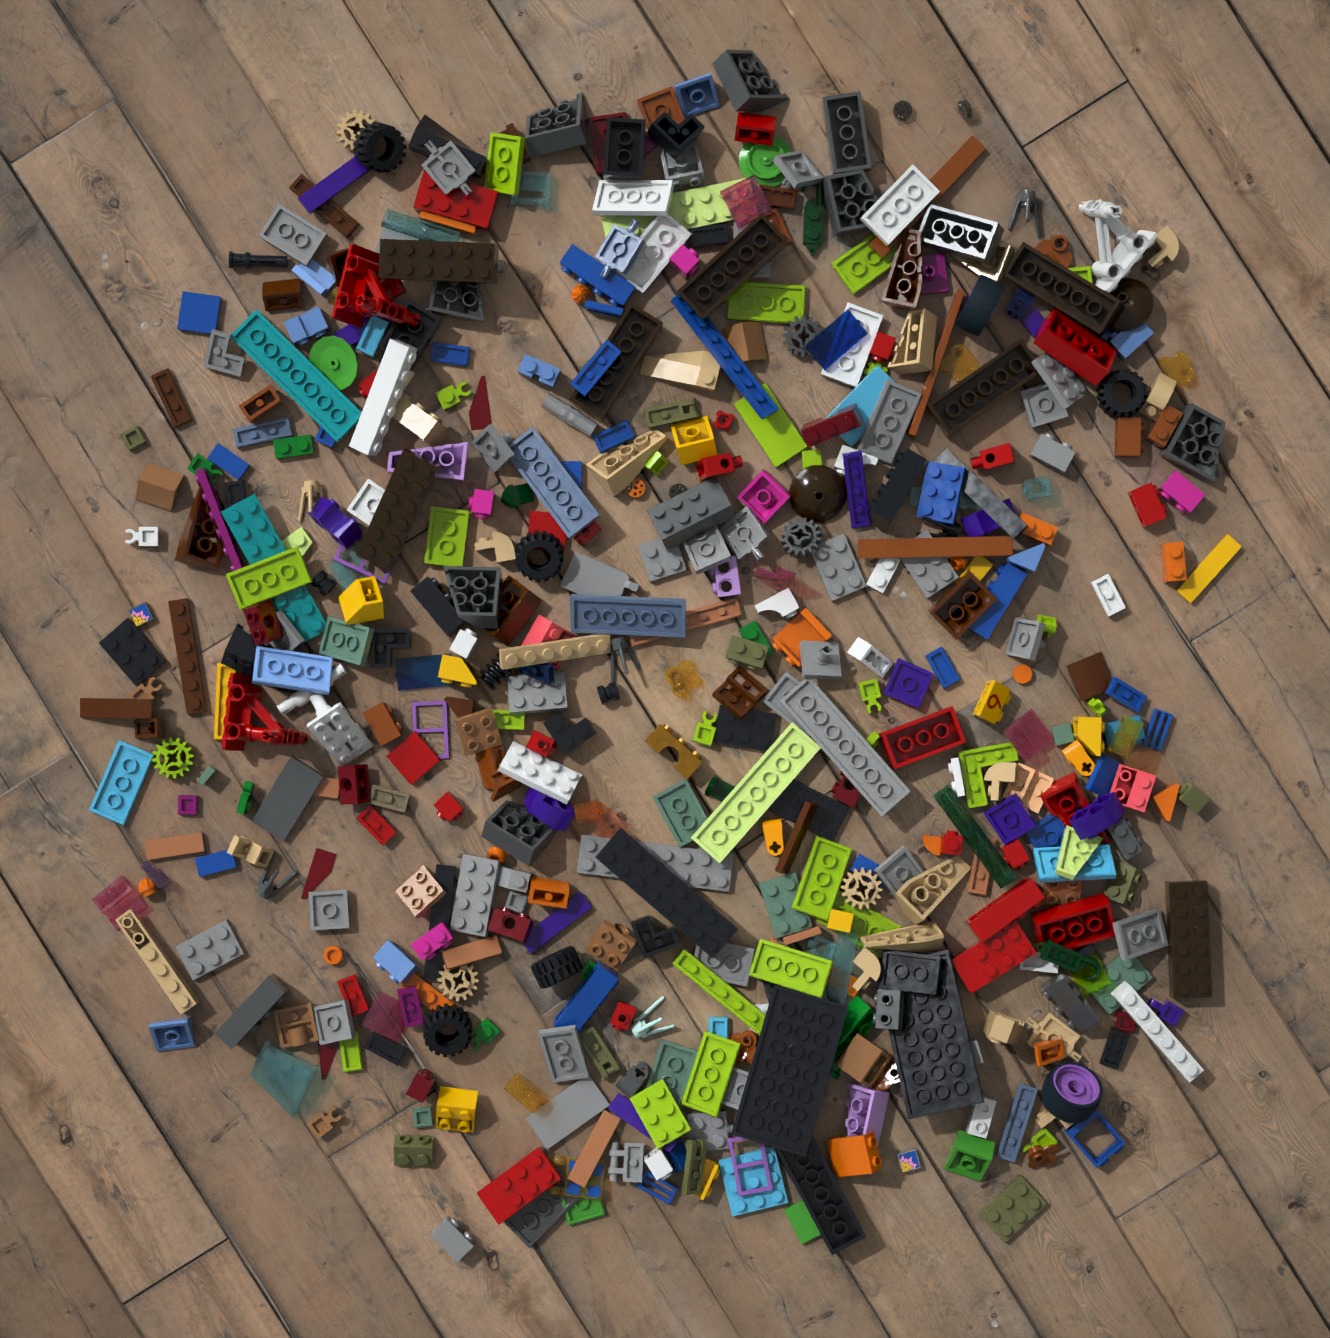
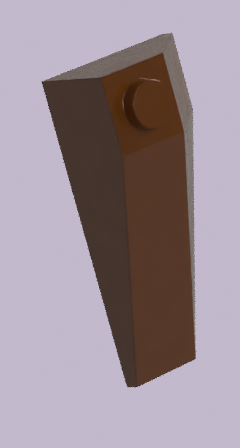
(905, 276)
(199, 540)

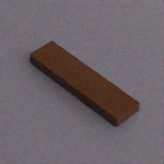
(329, 211)
(796, 837)

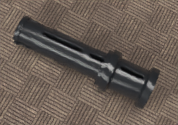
(247, 260)

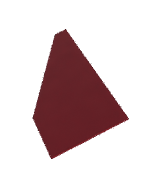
(479, 410)
(319, 869)
(326, 1056)

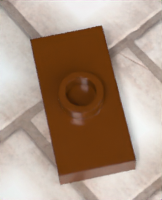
(780, 197)

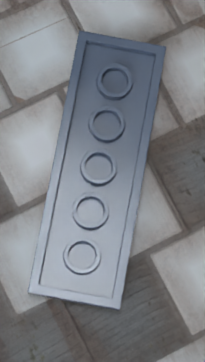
(552, 483)
(628, 615)

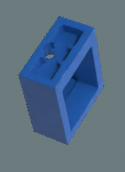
(1102, 1158)

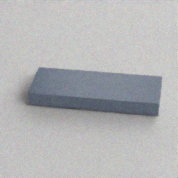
(263, 432)

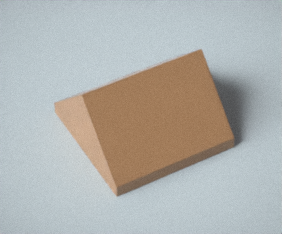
(746, 341)
(159, 486)

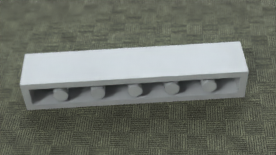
(383, 397)
(1157, 1031)

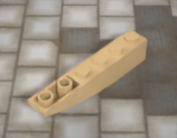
(158, 962)

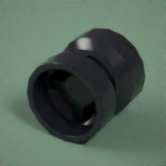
(325, 584)
(608, 692)

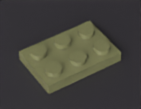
(1012, 1208)

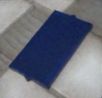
(836, 339)
(419, 672)

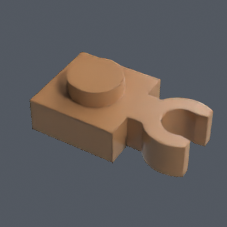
(145, 692)
(322, 1123)

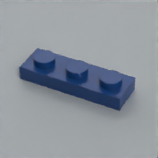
(595, 368)

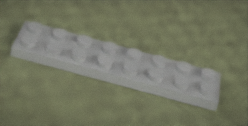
(845, 746)
(689, 864)

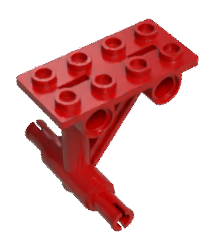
(357, 281)
(240, 704)

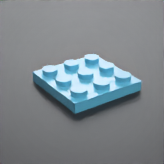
(752, 1178)

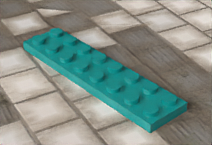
(296, 375)
(260, 541)

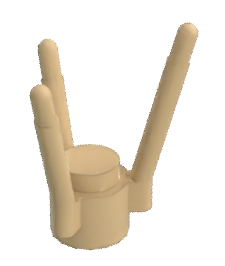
(310, 490)

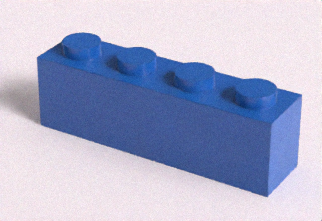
(589, 271)
(1004, 589)
(587, 997)

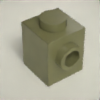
(1192, 796)

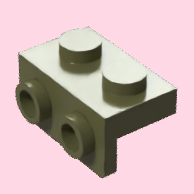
(746, 652)
(1124, 886)
(413, 1150)

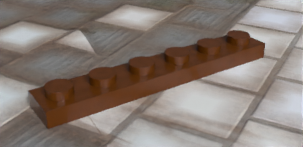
(187, 656)

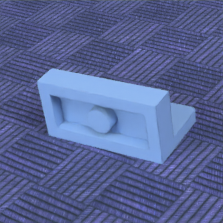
(315, 277)

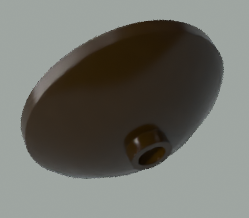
(1136, 306)
(813, 480)

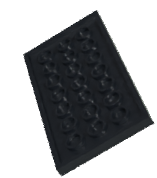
(936, 1050)
(790, 1070)

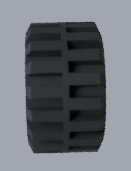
(366, 141)
(1136, 385)
(539, 571)
(557, 967)
(447, 1043)

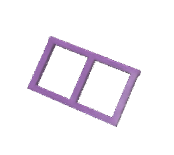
(360, 569)
(445, 722)
(748, 1164)

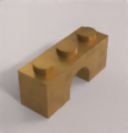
(687, 761)

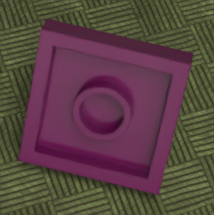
(934, 274)

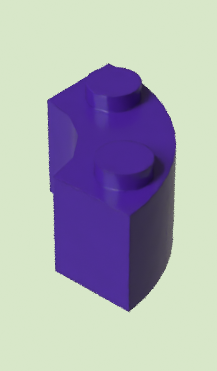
(981, 523)
(340, 527)
(548, 810)
(1097, 816)

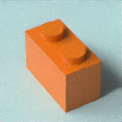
(1038, 530)
(1173, 562)
(548, 892)

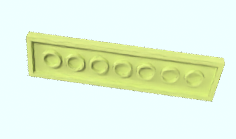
(689, 208)
(755, 792)

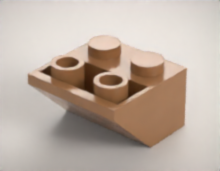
(863, 1060)

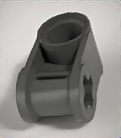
(631, 1080)

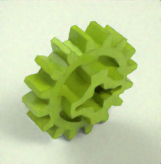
(181, 764)

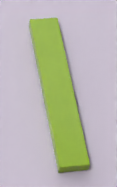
(720, 990)

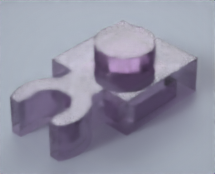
(159, 878)

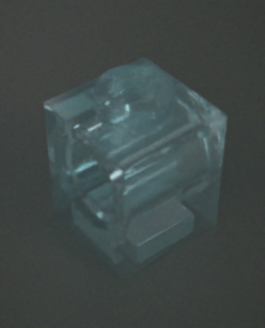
(1044, 484)
(830, 947)

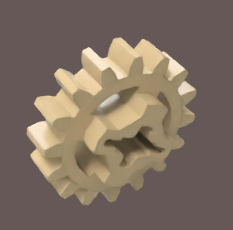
(346, 127)
(869, 885)
(467, 984)

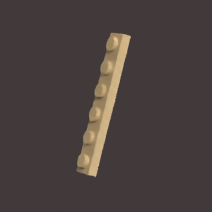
(554, 651)

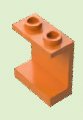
(802, 627)
(854, 1154)

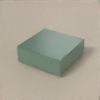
(1062, 734)
(207, 775)
(422, 1116)

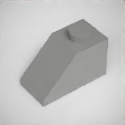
(514, 878)

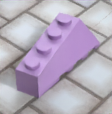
(450, 457)
(865, 1110)

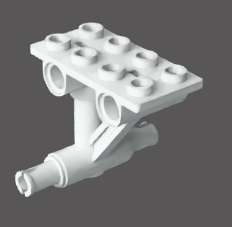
(1129, 244)
(333, 724)

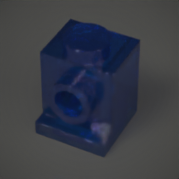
(1021, 296)

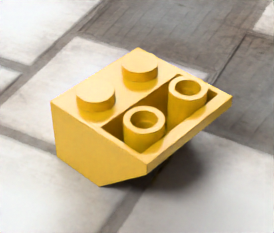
(362, 601)
(455, 669)
(1088, 733)
(456, 1109)

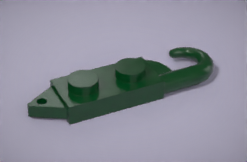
(813, 220)
(1067, 958)

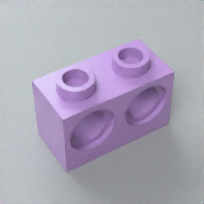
(730, 576)

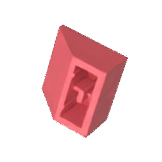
(545, 631)
(1133, 787)

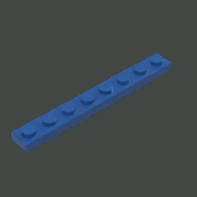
(728, 361)

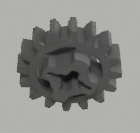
(794, 335)
(801, 538)

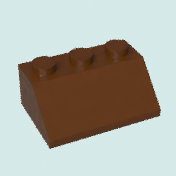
(962, 604)
(516, 608)

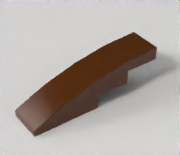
(116, 708)

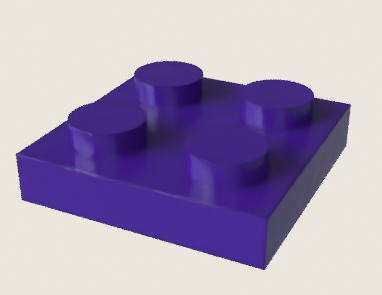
(908, 683)
(1010, 818)

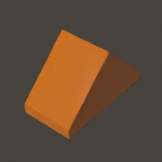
(1165, 800)
(1048, 1051)

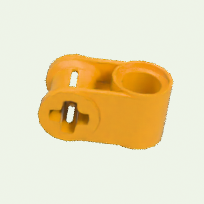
(1076, 756)
(773, 833)

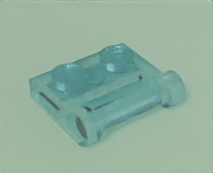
(533, 182)
(343, 575)

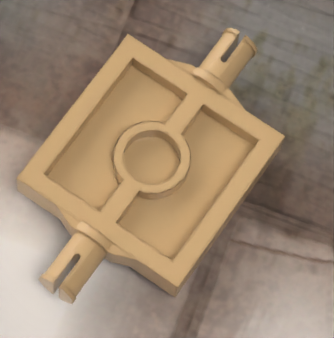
(1053, 1028)

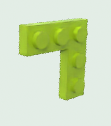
(971, 764)

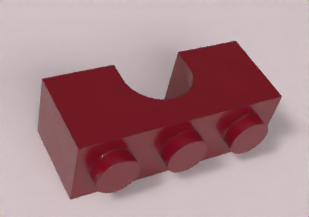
(825, 429)

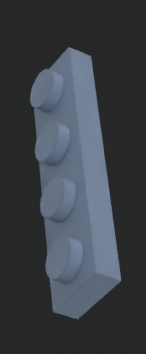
(1016, 1122)

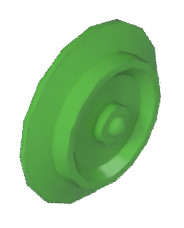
(757, 161)
(335, 360)

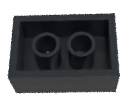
(624, 148)
(416, 336)
(438, 605)

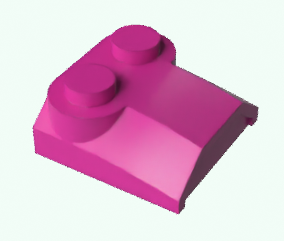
(764, 495)

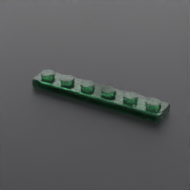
(974, 836)

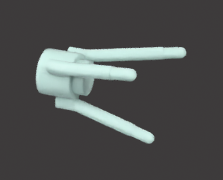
(640, 1027)

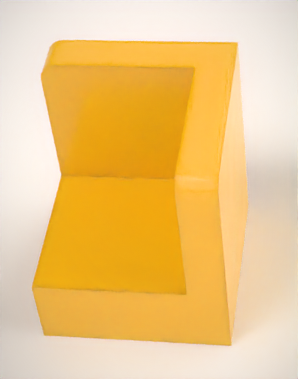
(840, 920)

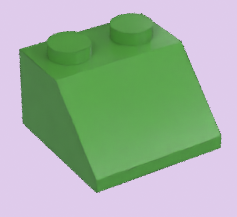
(969, 1155)

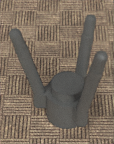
(1027, 200)
(620, 647)
(266, 887)

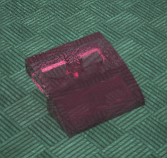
(745, 201)
(779, 575)
(1028, 735)
(118, 899)
(385, 1017)

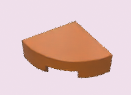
(932, 844)

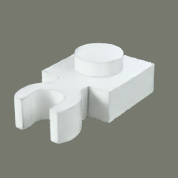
(146, 536)

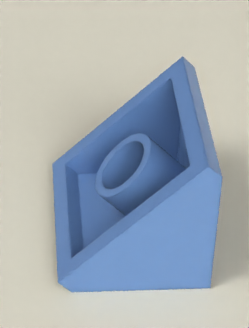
(696, 95)
(1028, 559)
(172, 1034)

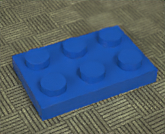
(941, 492)

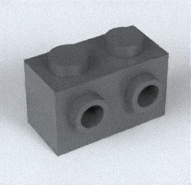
(1123, 839)
(889, 1009)

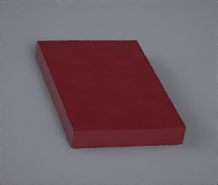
(598, 137)

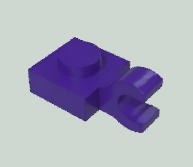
(1168, 1011)

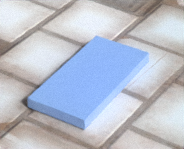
(292, 670)

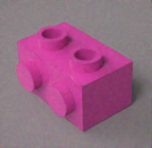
(685, 262)
(1181, 492)
(482, 503)
(432, 940)

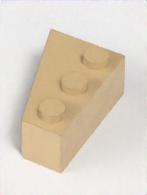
(917, 343)
(419, 422)
(1002, 1028)

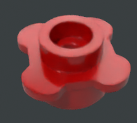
(727, 417)

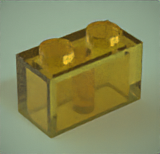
(1125, 736)
(525, 1092)

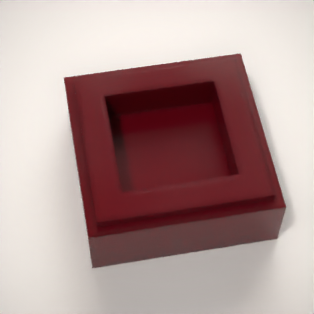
(1124, 1022)

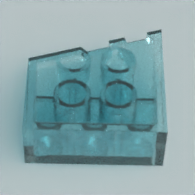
(283, 1075)

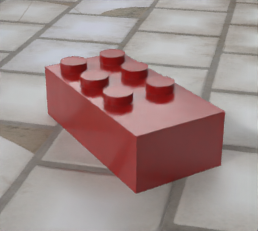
(471, 209)
(1075, 347)
(922, 737)
(1005, 909)
(1075, 922)
(993, 957)
(520, 1185)

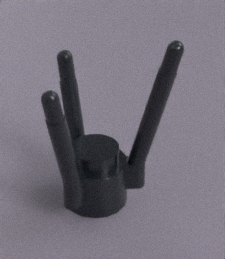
(949, 529)

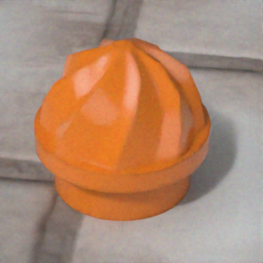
(580, 294)
(958, 562)
(146, 887)

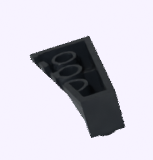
(430, 130)
(896, 489)
(241, 654)

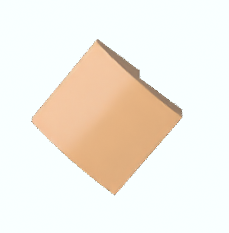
(1029, 787)

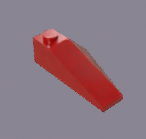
(1067, 797)

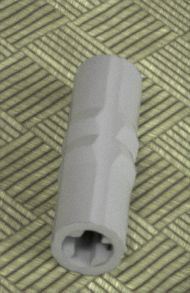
(569, 415)

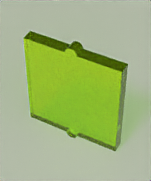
(1088, 987)

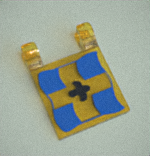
(593, 1188)

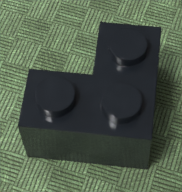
(675, 137)
(384, 641)
(567, 737)
(651, 941)

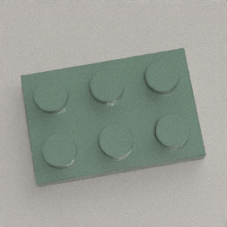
(346, 642)
(680, 811)
(778, 898)
(1118, 971)
(674, 1066)

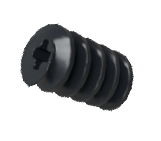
(494, 673)

